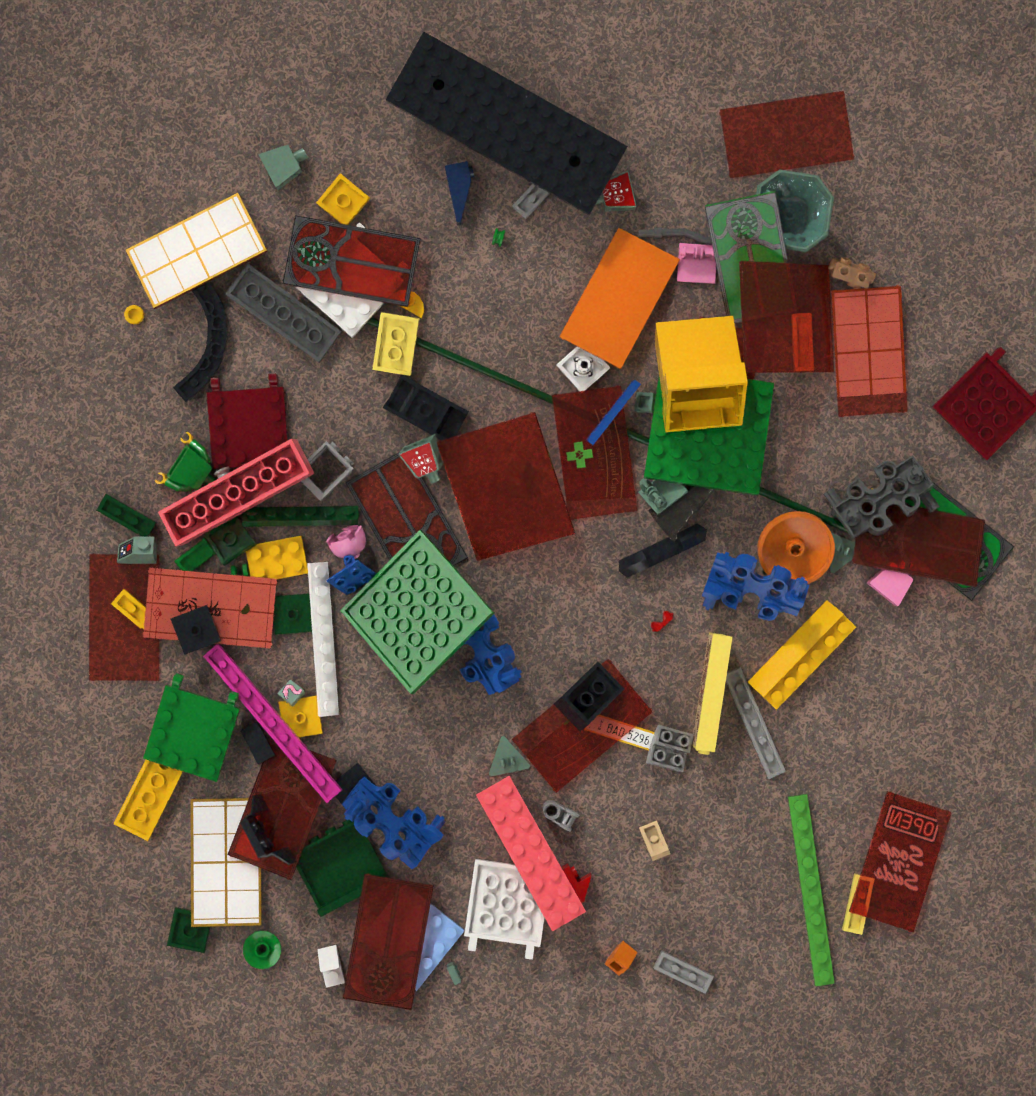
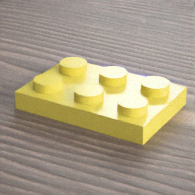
(396, 343)

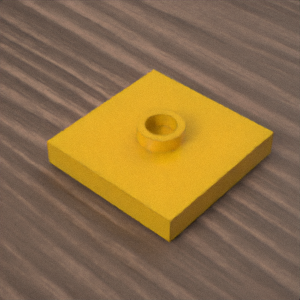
(343, 200)
(302, 717)

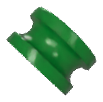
(498, 237)

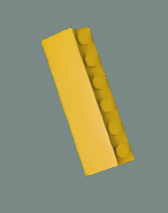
(801, 654)

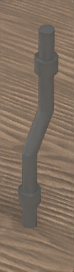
(658, 233)

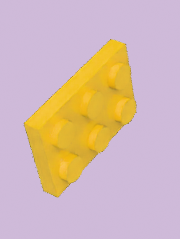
(278, 558)

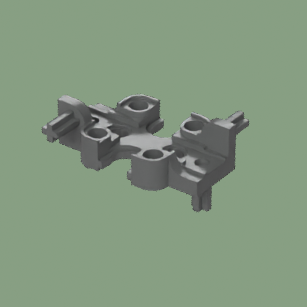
(916, 488)

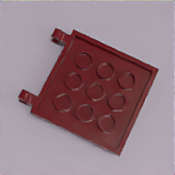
(986, 405)
(245, 422)

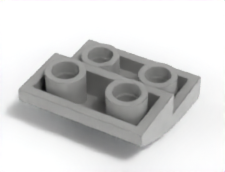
(669, 748)

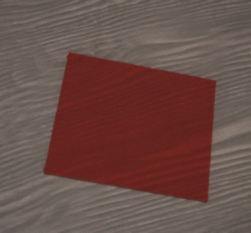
(786, 317)
(506, 486)

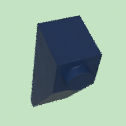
(459, 183)

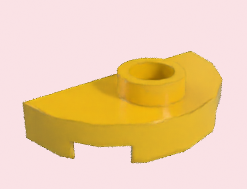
(416, 305)

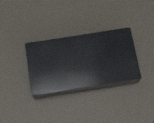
(258, 743)

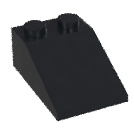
(589, 696)

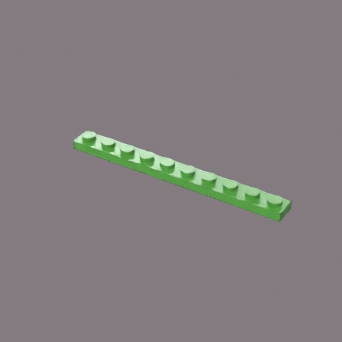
(811, 890)

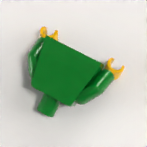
(189, 469)

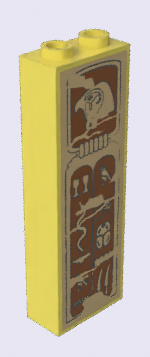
(711, 693)

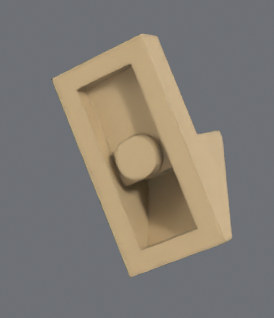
(654, 840)

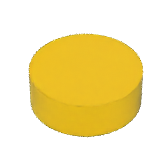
(134, 314)

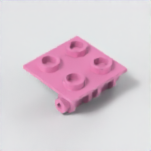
(696, 263)

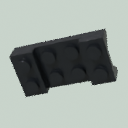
(425, 409)

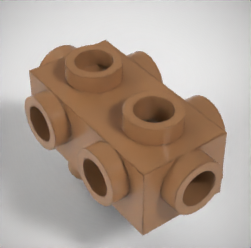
(854, 274)

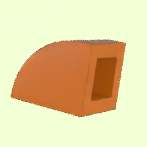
(621, 958)

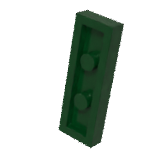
(126, 516)

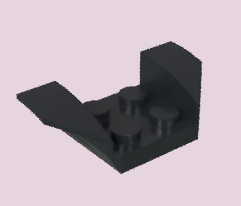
(255, 832)

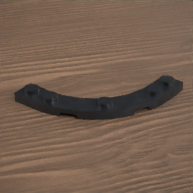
(216, 343)

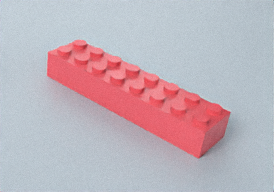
(236, 492)
(530, 853)

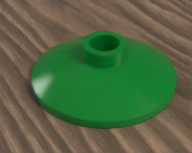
(261, 959)

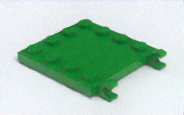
(192, 731)

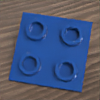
(352, 576)

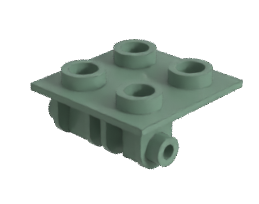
(661, 493)

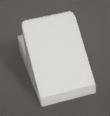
(331, 966)

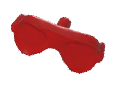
(657, 626)

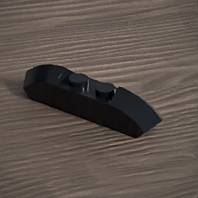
(662, 550)

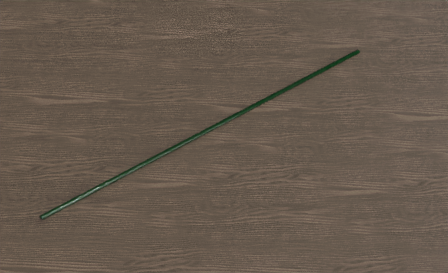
(631, 434)

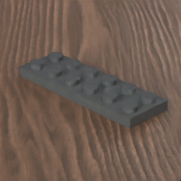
(283, 313)

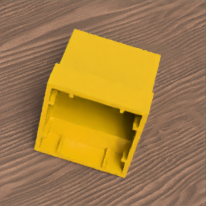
(700, 373)

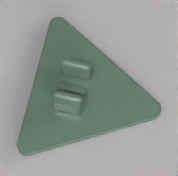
(843, 552)
(507, 759)

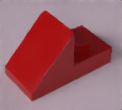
(581, 885)

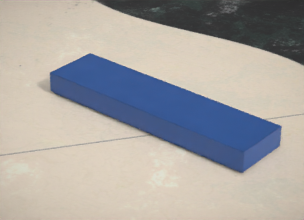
(612, 413)

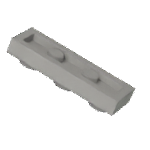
(683, 971)

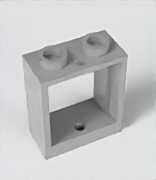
(346, 461)

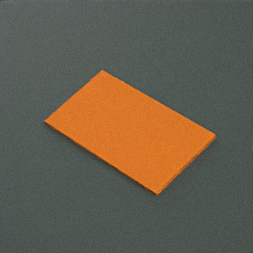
(619, 298)

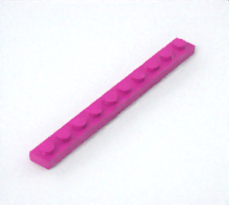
(273, 723)

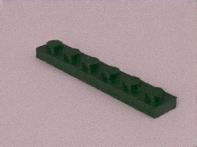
(301, 516)

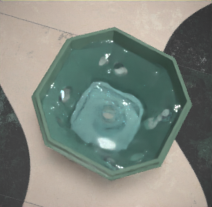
(807, 201)

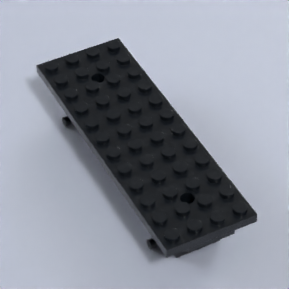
(506, 123)

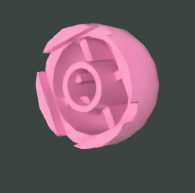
(348, 542)

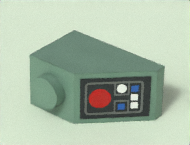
(138, 551)

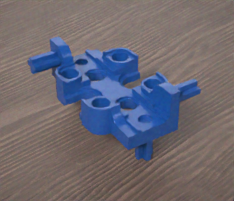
(724, 584)
(478, 669)
(417, 834)

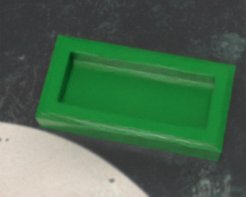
(195, 556)

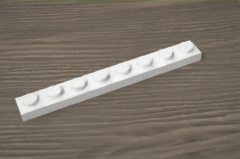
(323, 639)

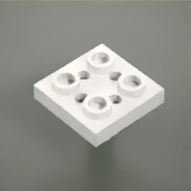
(583, 366)

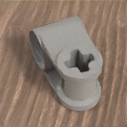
(562, 817)

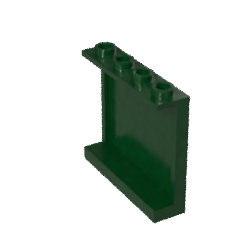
(336, 866)

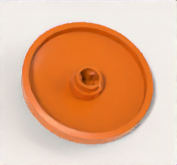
(798, 544)

